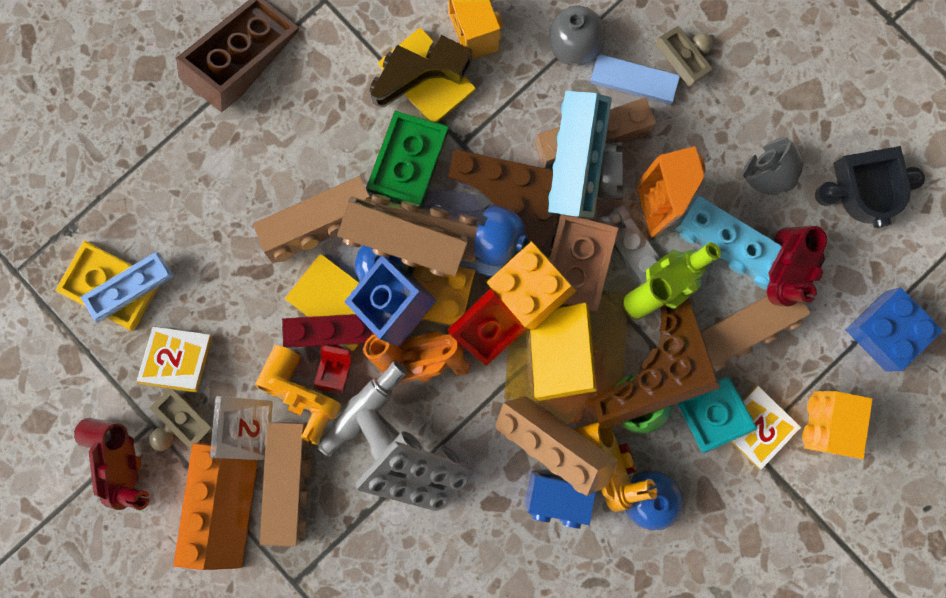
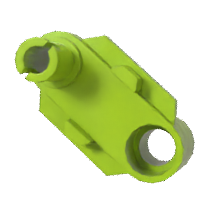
(670, 280)

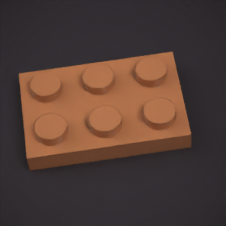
(583, 257)

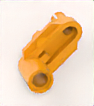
(276, 381)
(619, 493)

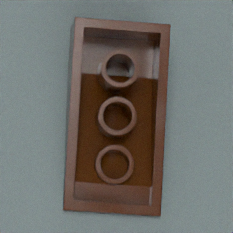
(235, 52)

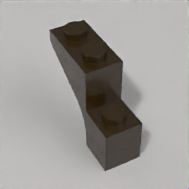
(407, 69)

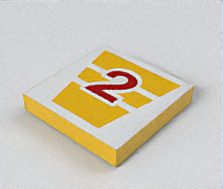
(174, 359)
(773, 430)

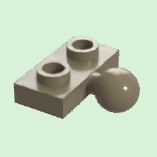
(686, 55)
(180, 419)

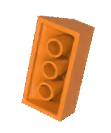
(669, 187)
(215, 511)

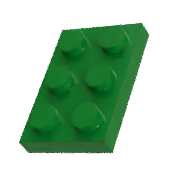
(407, 158)

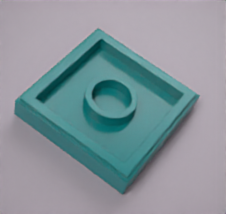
(717, 416)

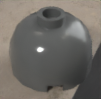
(577, 35)
(776, 168)
(611, 172)

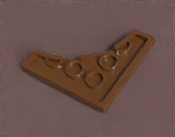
(511, 186)
(670, 374)

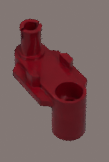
(796, 265)
(112, 463)

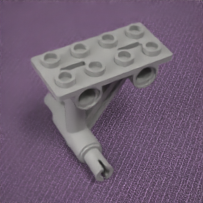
(401, 464)

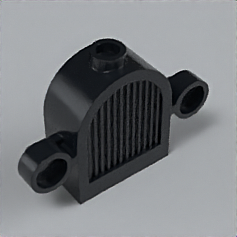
(872, 185)

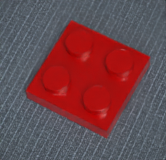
(487, 328)

